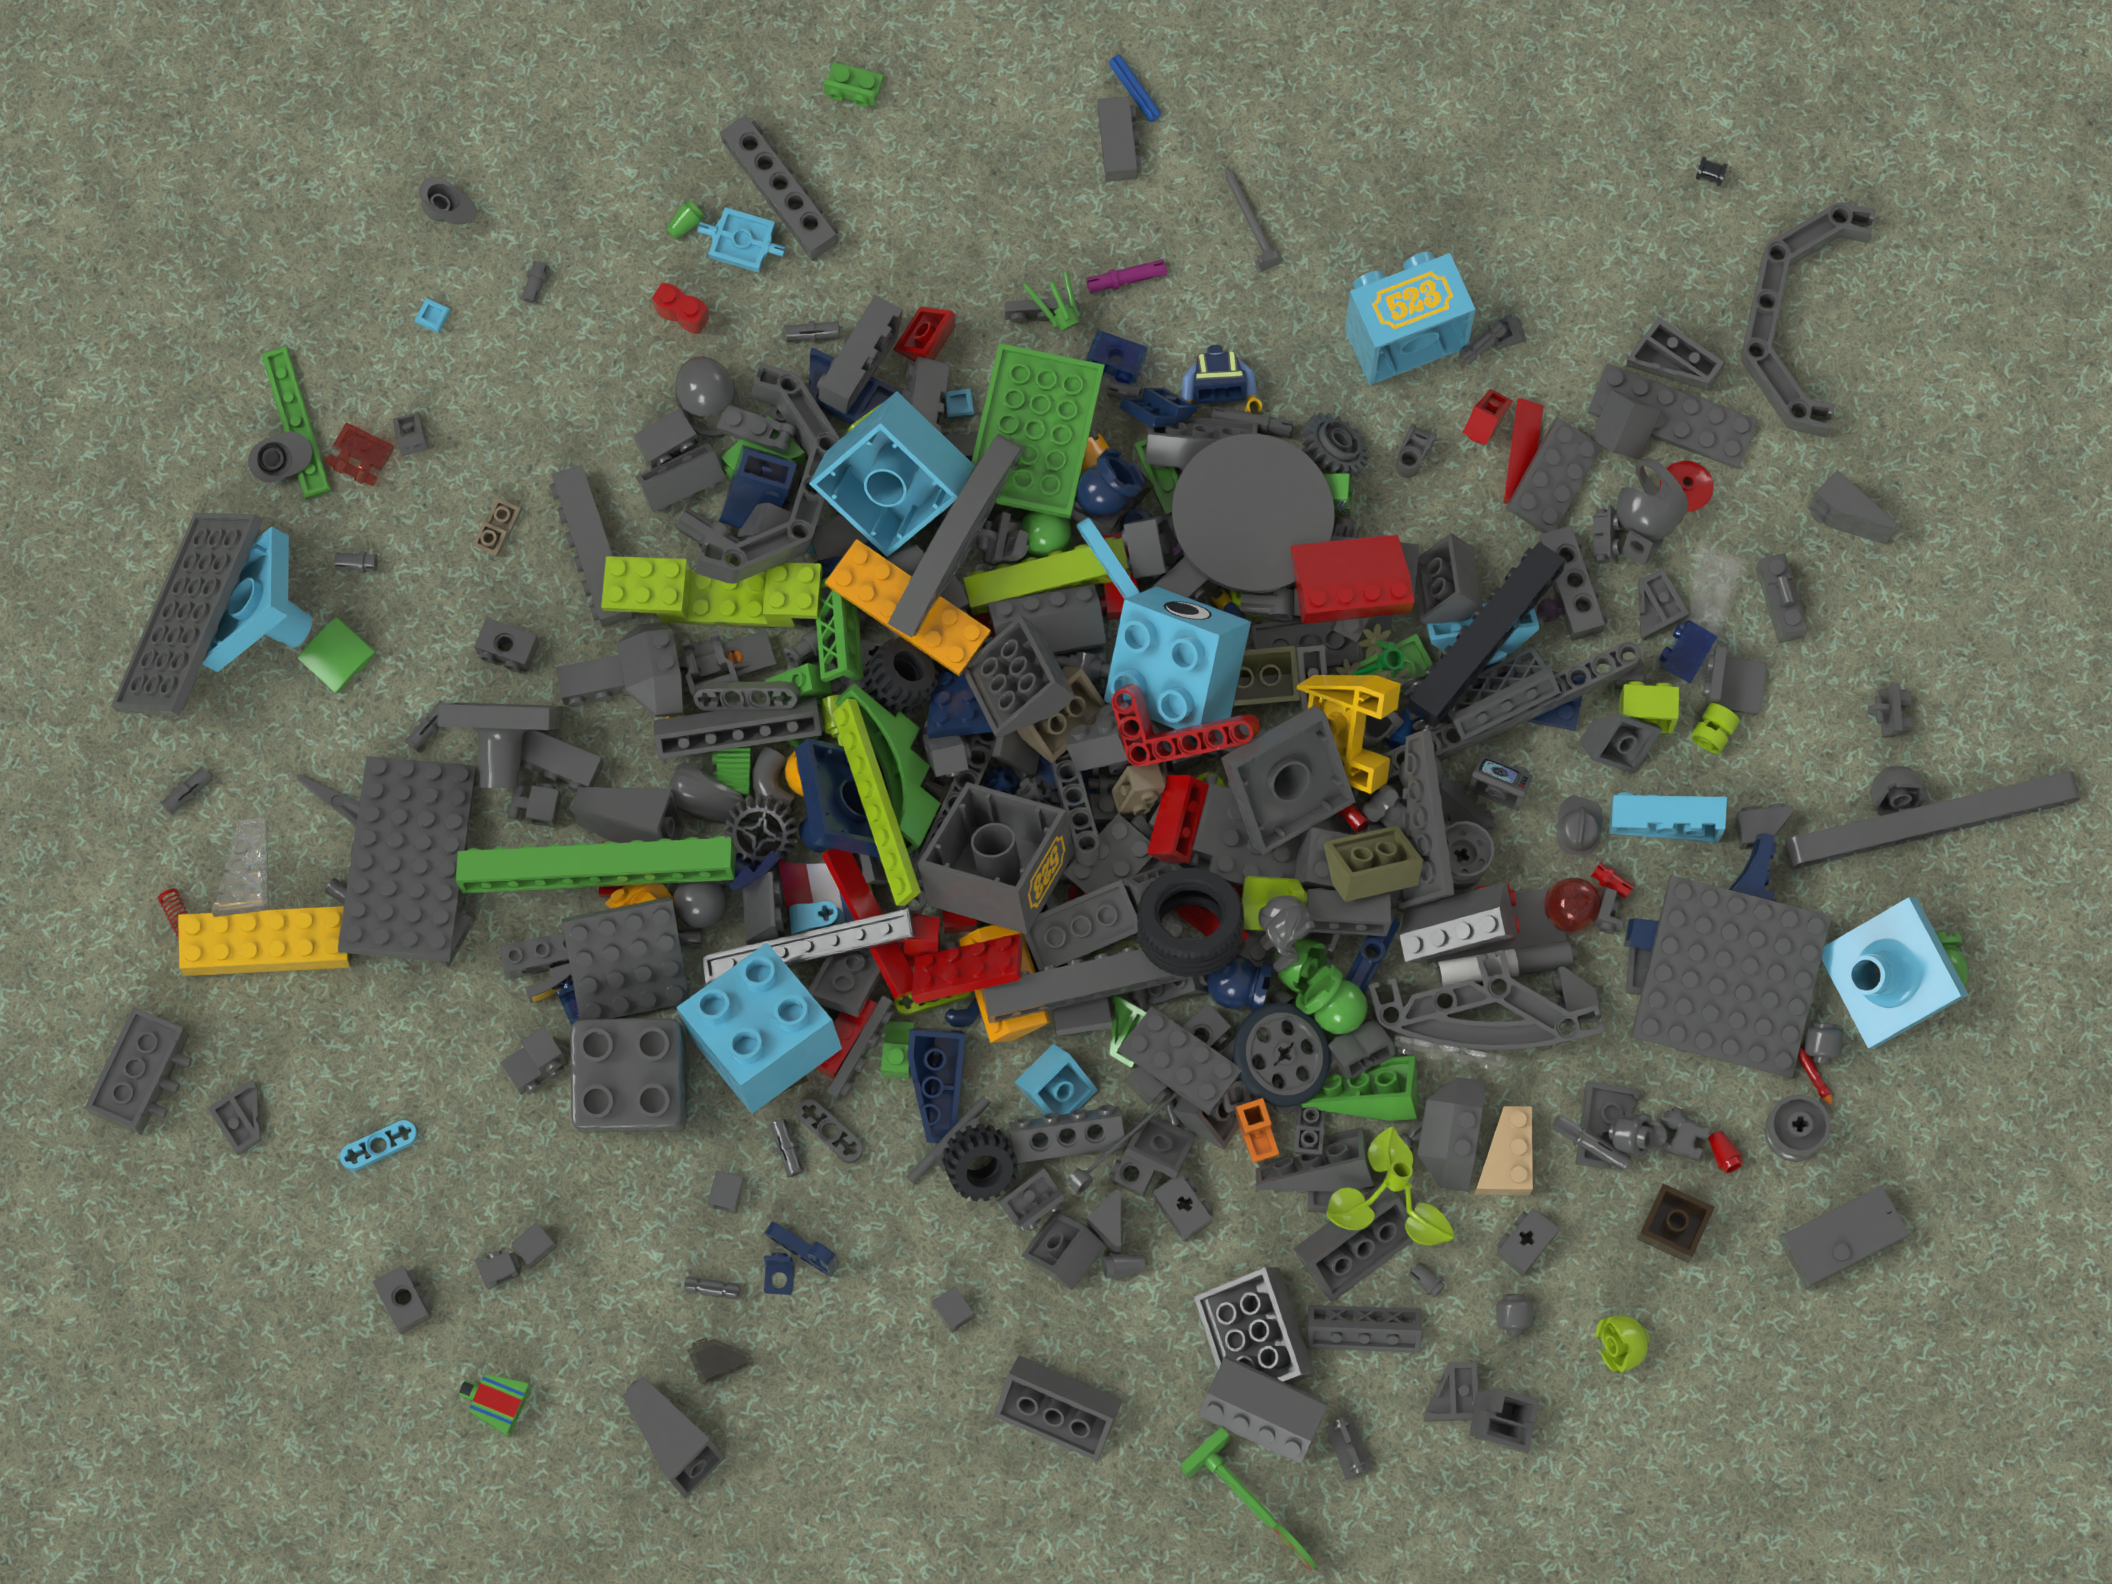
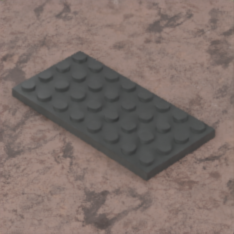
(187, 613)
(405, 859)

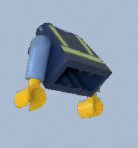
(1220, 379)

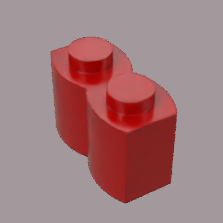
(685, 309)

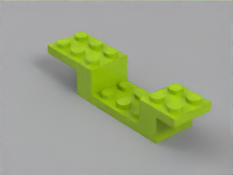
(685, 597)

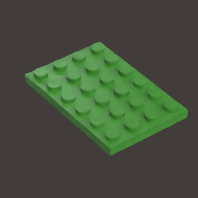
(1049, 408)

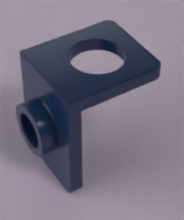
(778, 1263)

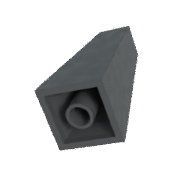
(628, 813)
(676, 1442)

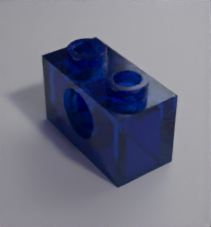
(1109, 345)

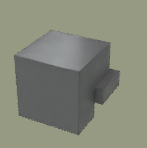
(1504, 1419)

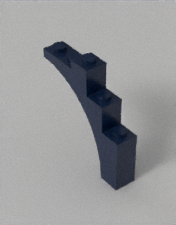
(1751, 881)

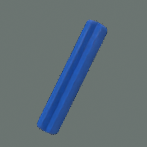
(1135, 88)

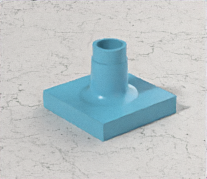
(259, 604)
(1913, 967)

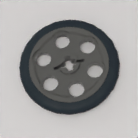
(1260, 1081)

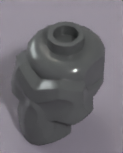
(1637, 1134)

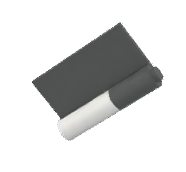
(1534, 950)

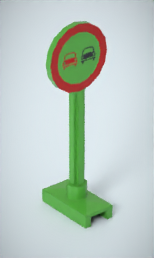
(1208, 1456)

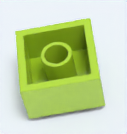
(1651, 704)

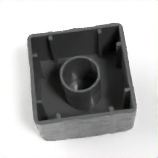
(628, 1075)

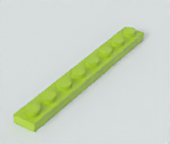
(876, 802)

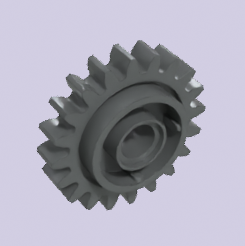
(1334, 445)

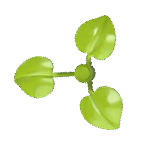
(1390, 1154)

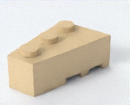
(1509, 1158)

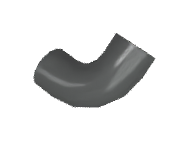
(766, 777)

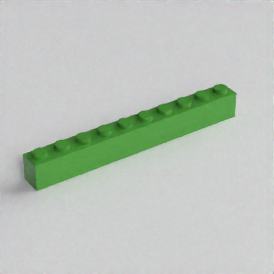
(596, 865)

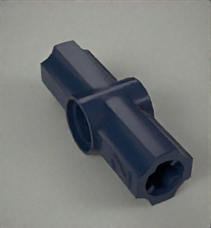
(1364, 968)

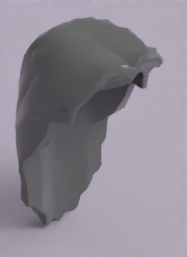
(703, 795)

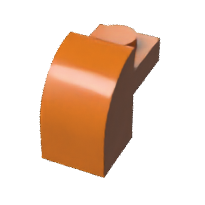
(1256, 1130)

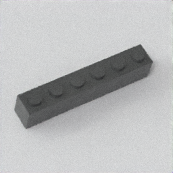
(586, 535)
(735, 729)

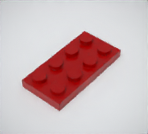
(967, 968)

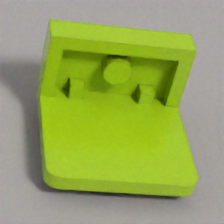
(1260, 890)

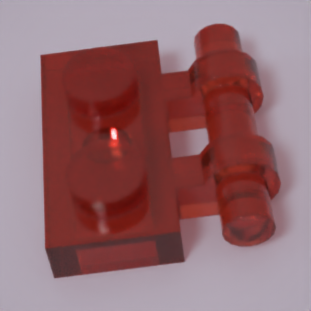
(361, 446)

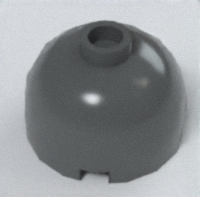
(1897, 789)

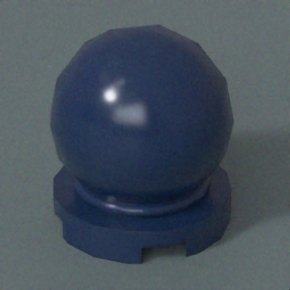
(1106, 486)
(1240, 984)

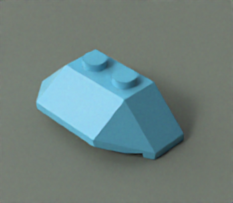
(1445, 633)

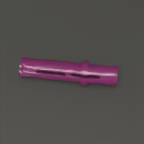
(1121, 277)

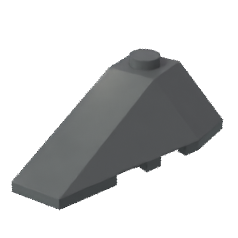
(1219, 1125)
(1340, 1166)

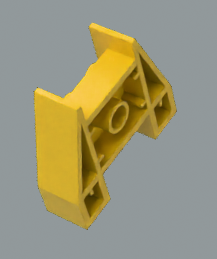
(1346, 703)

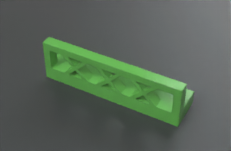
(847, 637)

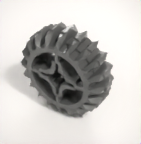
(751, 827)

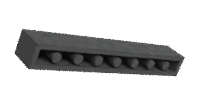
(1075, 984)

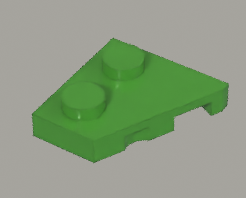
(1126, 1018)

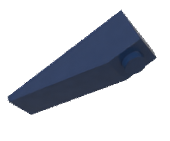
(936, 1073)

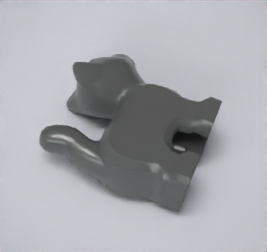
(1686, 1134)

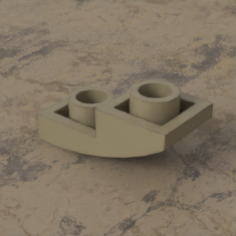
(497, 527)

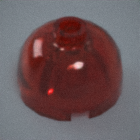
(1572, 904)

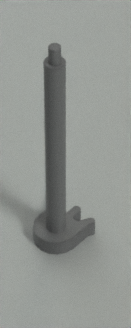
(1269, 258)

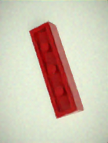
(1523, 443)

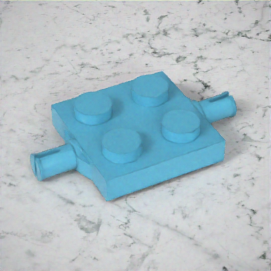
(741, 239)

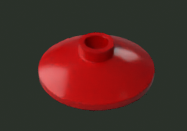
(1702, 483)

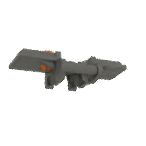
(712, 657)

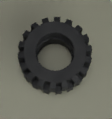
(889, 686)
(985, 1181)

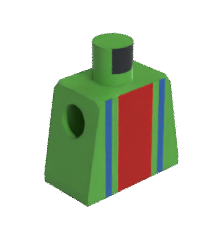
(496, 1401)

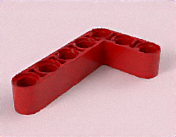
(1177, 738)

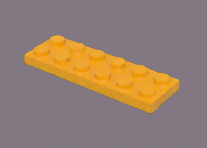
(877, 588)

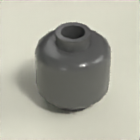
(1823, 1042)
(1514, 1313)

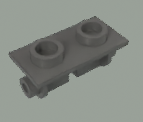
(1608, 525)
(1348, 1447)

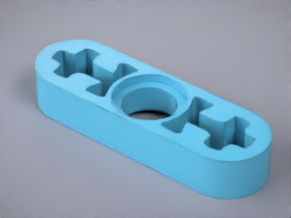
(368, 1140)

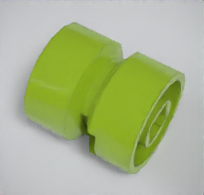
(1717, 725)

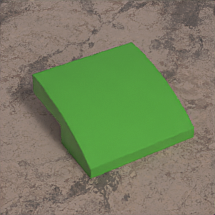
(336, 655)

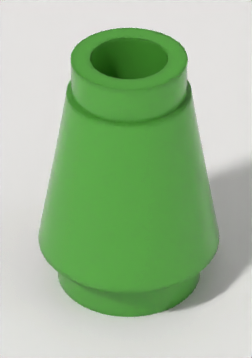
(685, 219)

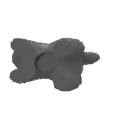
(1384, 807)

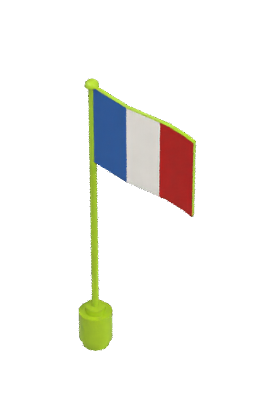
(814, 881)

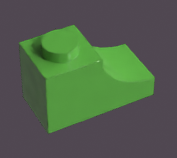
(895, 1049)

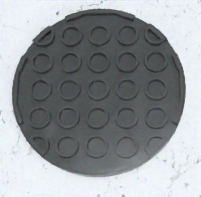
(1246, 506)

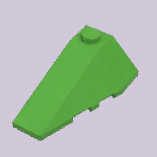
(1380, 1093)

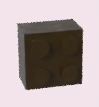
(1675, 1223)

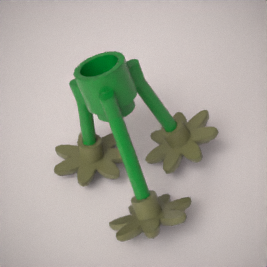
(1389, 660)

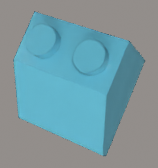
(1056, 1083)

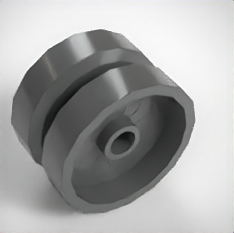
(1800, 1112)

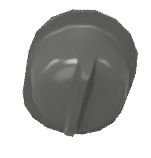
(445, 202)
(279, 456)
(1579, 825)

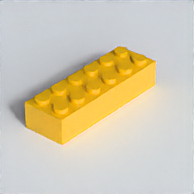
(261, 941)

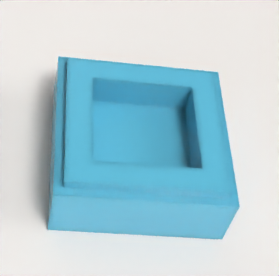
(432, 315)
(959, 404)

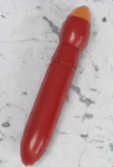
(1814, 1075)

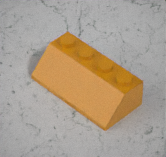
(1013, 1028)

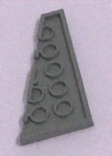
(1425, 823)

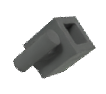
(540, 806)

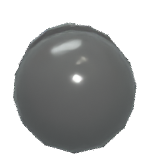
(701, 902)

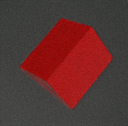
(926, 333)

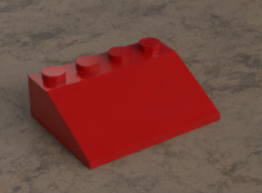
(1351, 579)

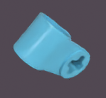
(811, 916)

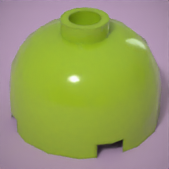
(1624, 1342)

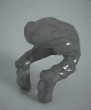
(1284, 922)

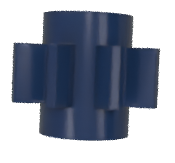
(1002, 780)

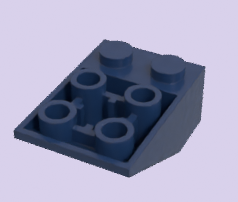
(756, 480)

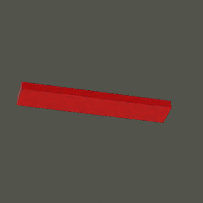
(864, 905)

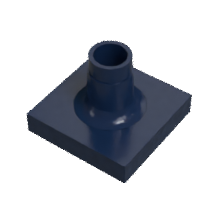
(832, 801)

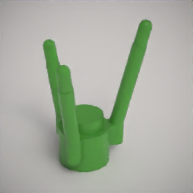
(1065, 316)

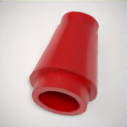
(1725, 1153)

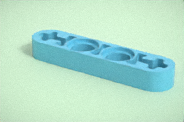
(1107, 558)

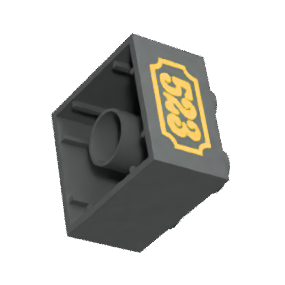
(996, 857)

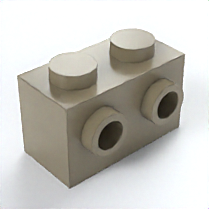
(1138, 789)

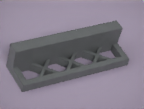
(1364, 1332)

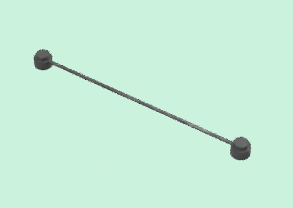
(1081, 1179)

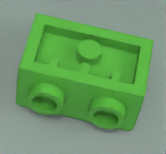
(853, 84)

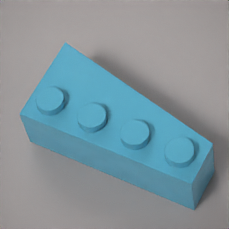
(1669, 817)

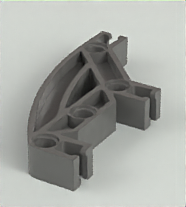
(957, 534)
(1430, 1022)

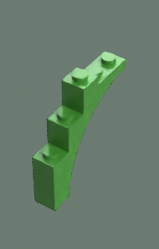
(902, 768)

